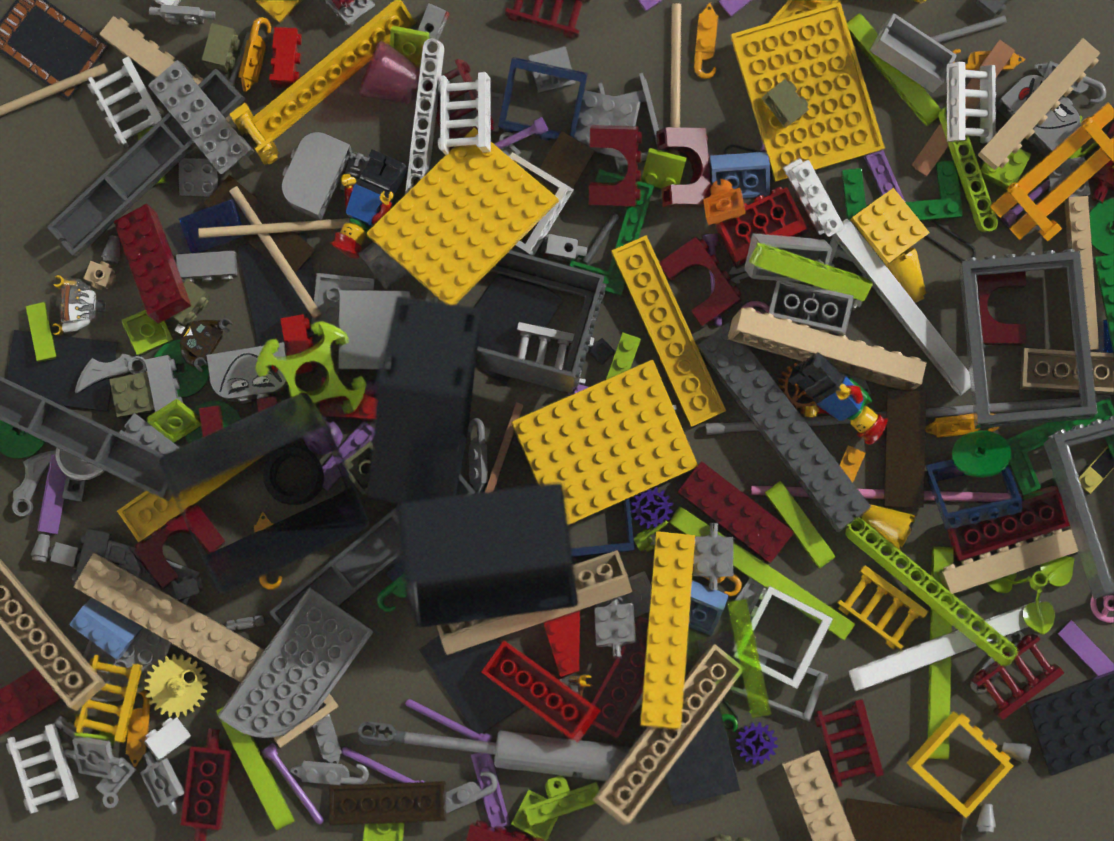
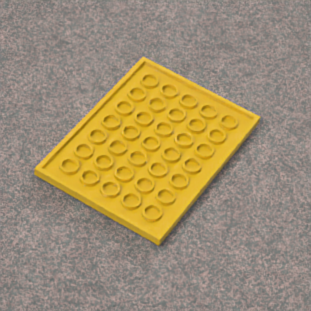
(821, 62)
(462, 219)
(607, 441)

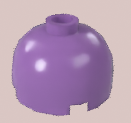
(317, 441)

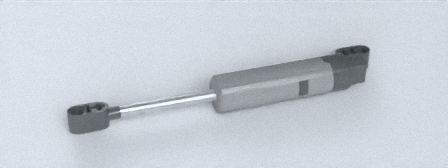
(518, 751)

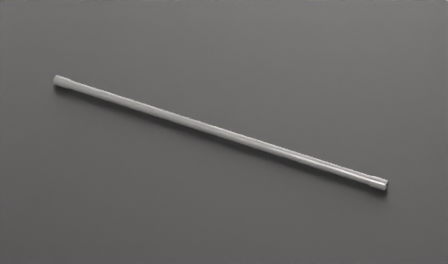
(721, 428)

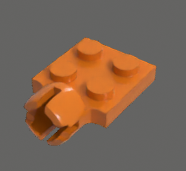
(723, 203)

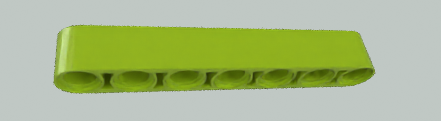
(908, 89)
(967, 179)
(810, 271)
(259, 776)

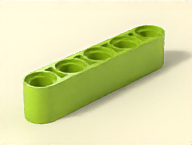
(799, 524)

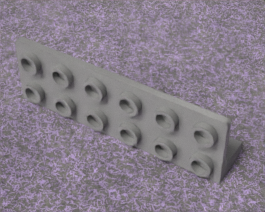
(199, 117)

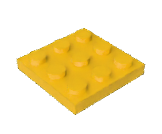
(889, 226)

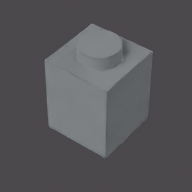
(64, 554)

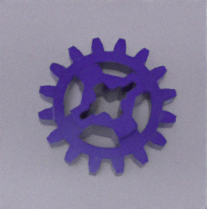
(650, 499)
(748, 741)

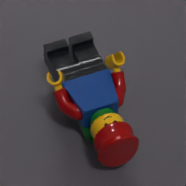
(368, 200)
(837, 397)

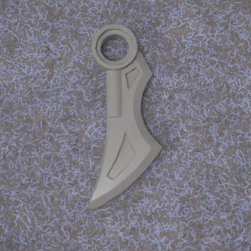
(98, 370)
(34, 469)

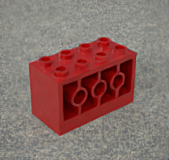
(762, 210)

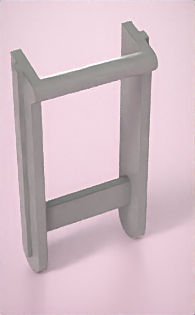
(640, 96)
(807, 715)

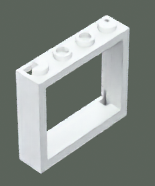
(547, 221)
(826, 620)

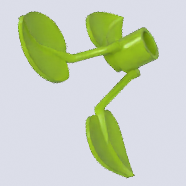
(1039, 615)

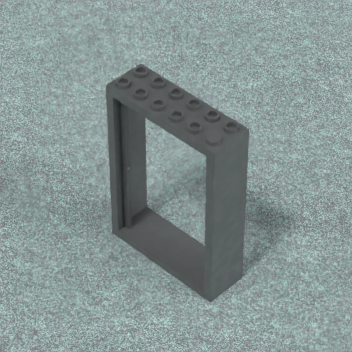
(557, 277)
(975, 348)
(1075, 503)

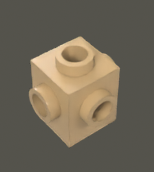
(93, 275)

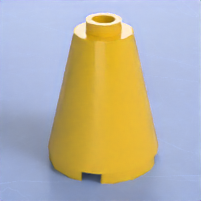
(908, 273)
(890, 524)

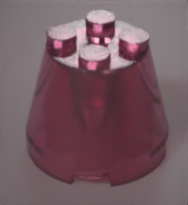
(389, 76)

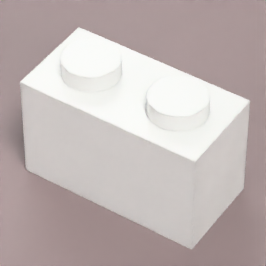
(167, 738)

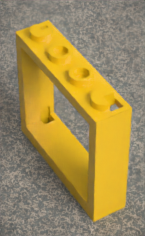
(934, 742)

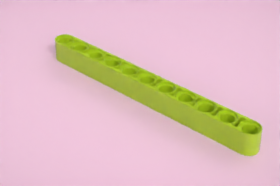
(765, 575)
(933, 600)
(940, 670)

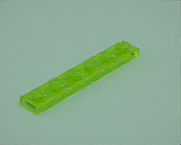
(749, 658)

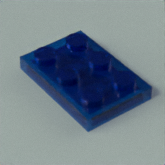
(215, 216)

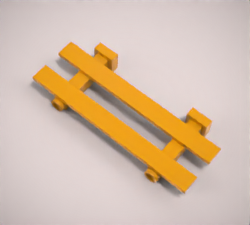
(1036, 213)

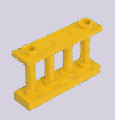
(265, 149)
(899, 600)
(123, 711)

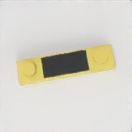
(1097, 471)

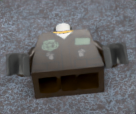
(200, 340)

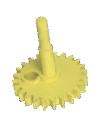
(169, 687)

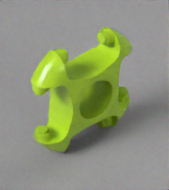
(320, 353)

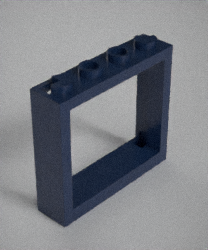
(509, 126)
(948, 470)
(605, 549)

